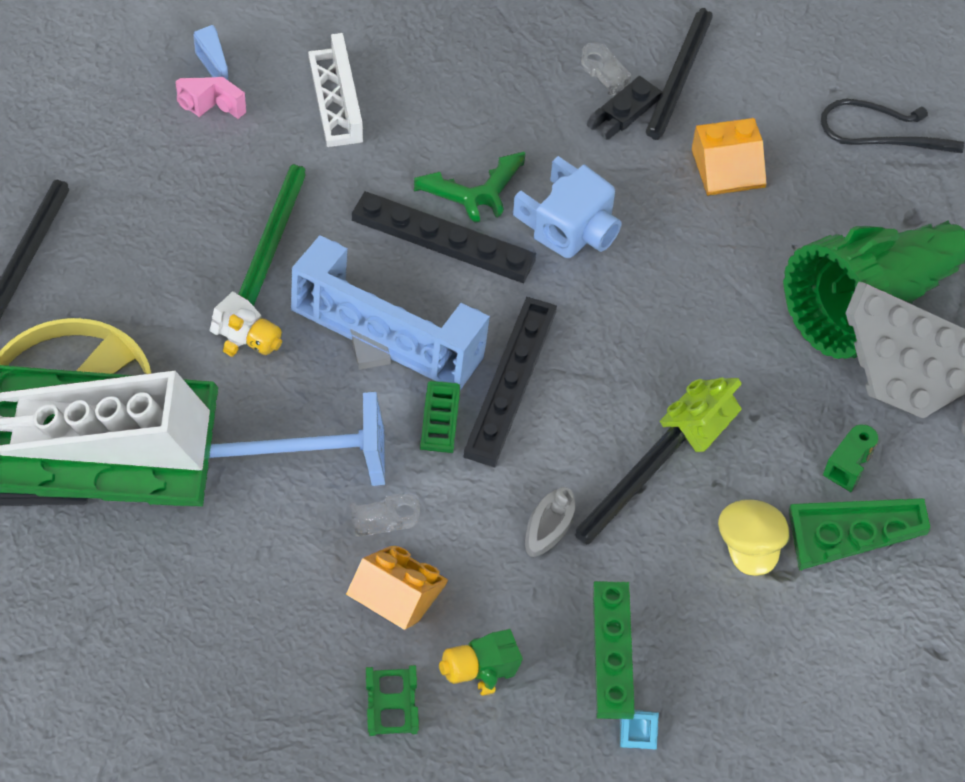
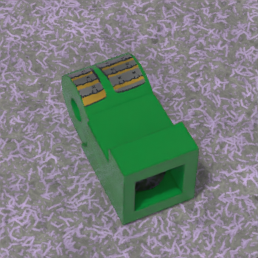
(845, 462)

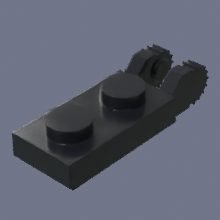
(625, 107)

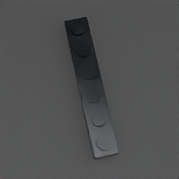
(444, 237)
(510, 382)

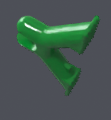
(472, 197)

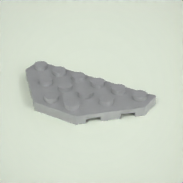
(906, 352)

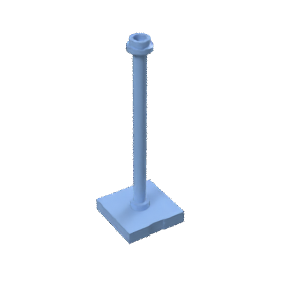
(369, 440)

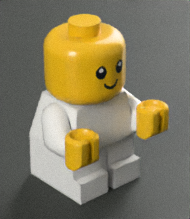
(243, 325)

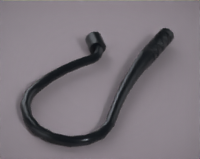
(916, 116)

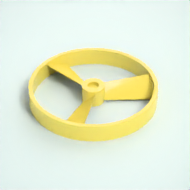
(109, 357)

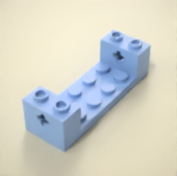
(436, 352)

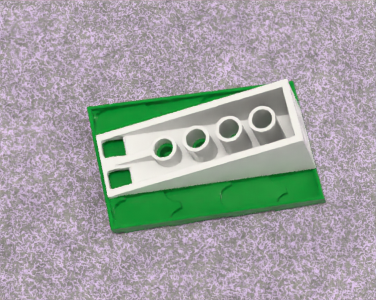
(105, 435)

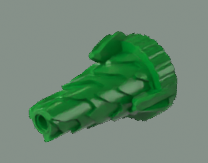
(826, 273)

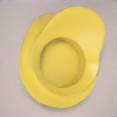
(753, 535)

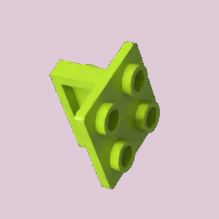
(704, 410)

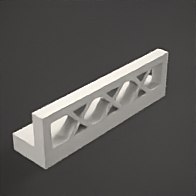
(345, 88)

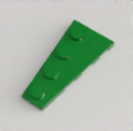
(849, 528)

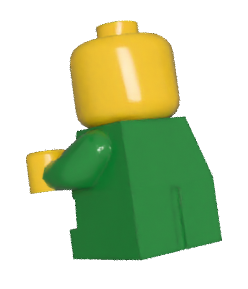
(483, 659)

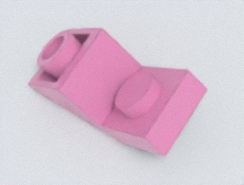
(203, 93)

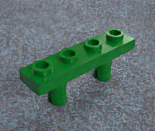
(613, 650)

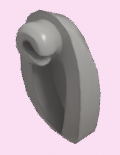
(549, 521)

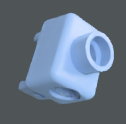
(574, 211)

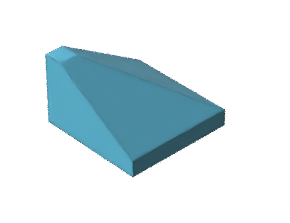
(640, 731)

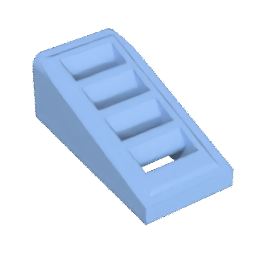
(210, 51)

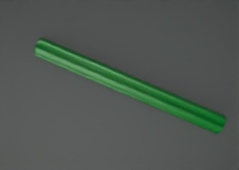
(272, 233)

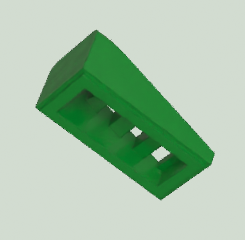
(440, 396)

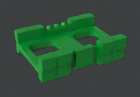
(405, 700)

